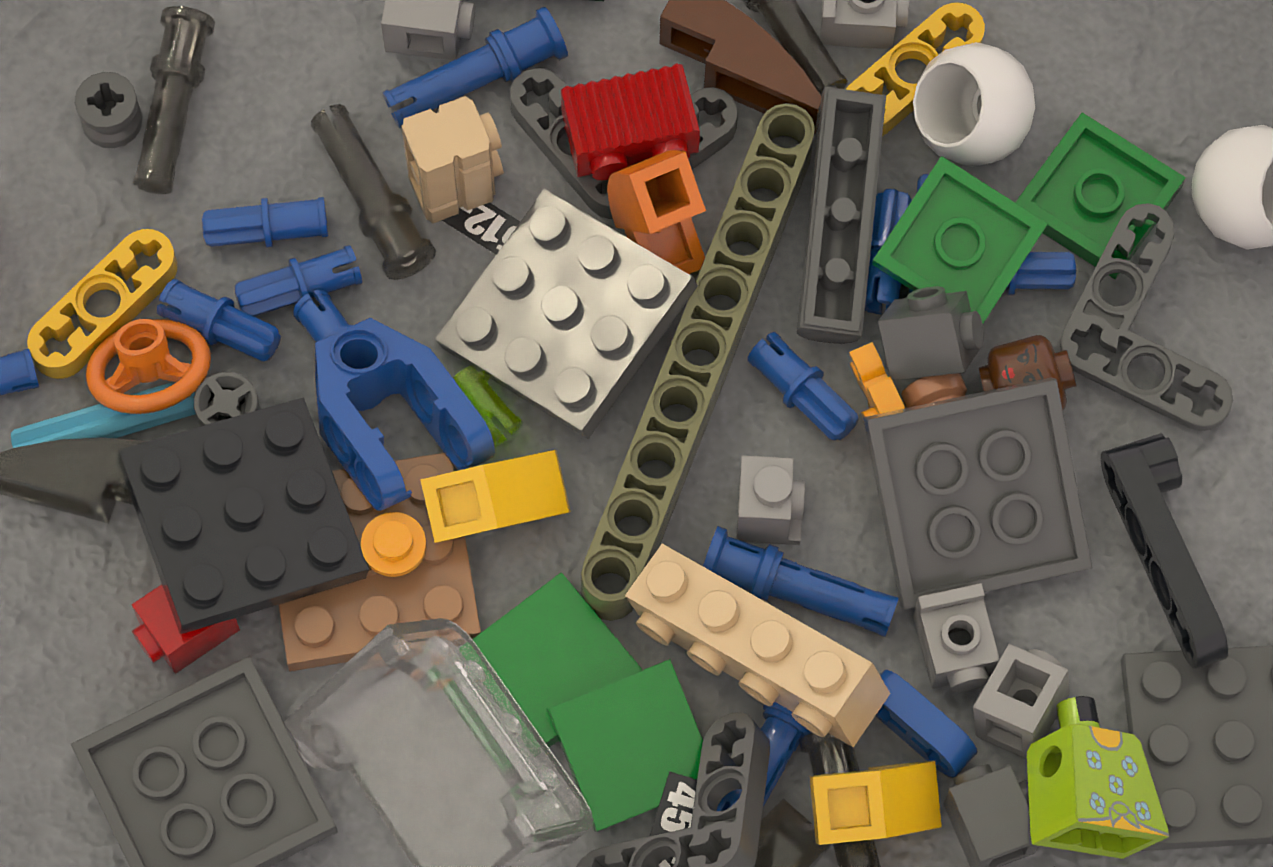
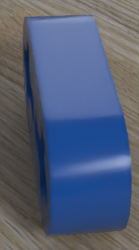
(925, 726)

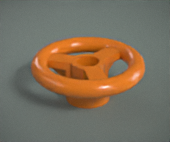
(145, 359)

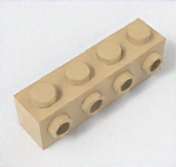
(758, 645)

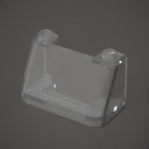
(442, 751)

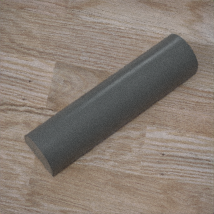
(841, 216)

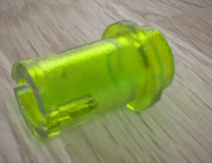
(487, 402)

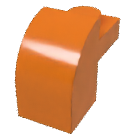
(656, 208)

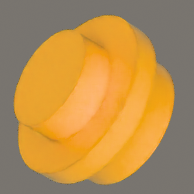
(393, 544)

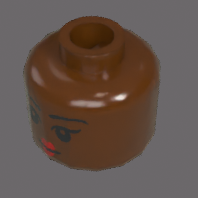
(1027, 362)

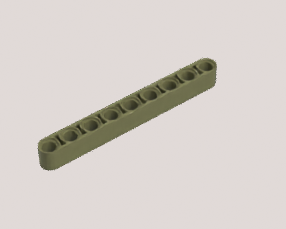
(703, 329)

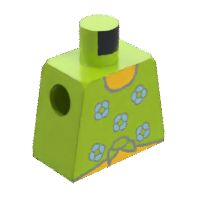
(1091, 787)

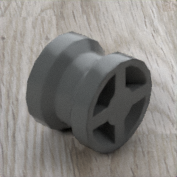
(116, 123)
(223, 396)

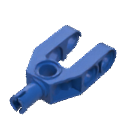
(361, 368)

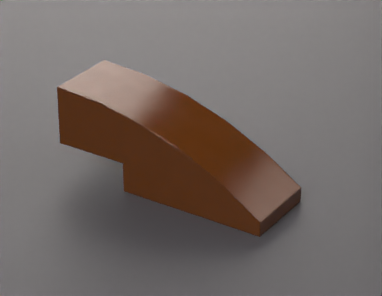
(737, 55)

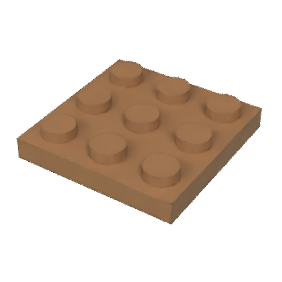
(344, 619)

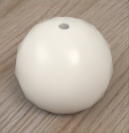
(974, 104)
(1236, 187)

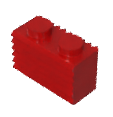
(628, 120)

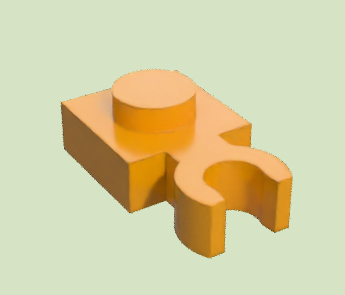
(874, 382)

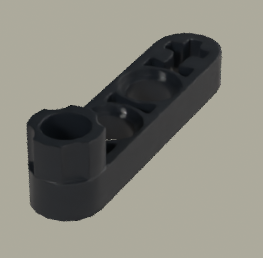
(1135, 481)

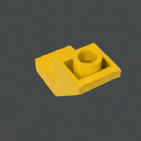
(495, 495)
(875, 802)

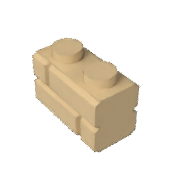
(451, 158)

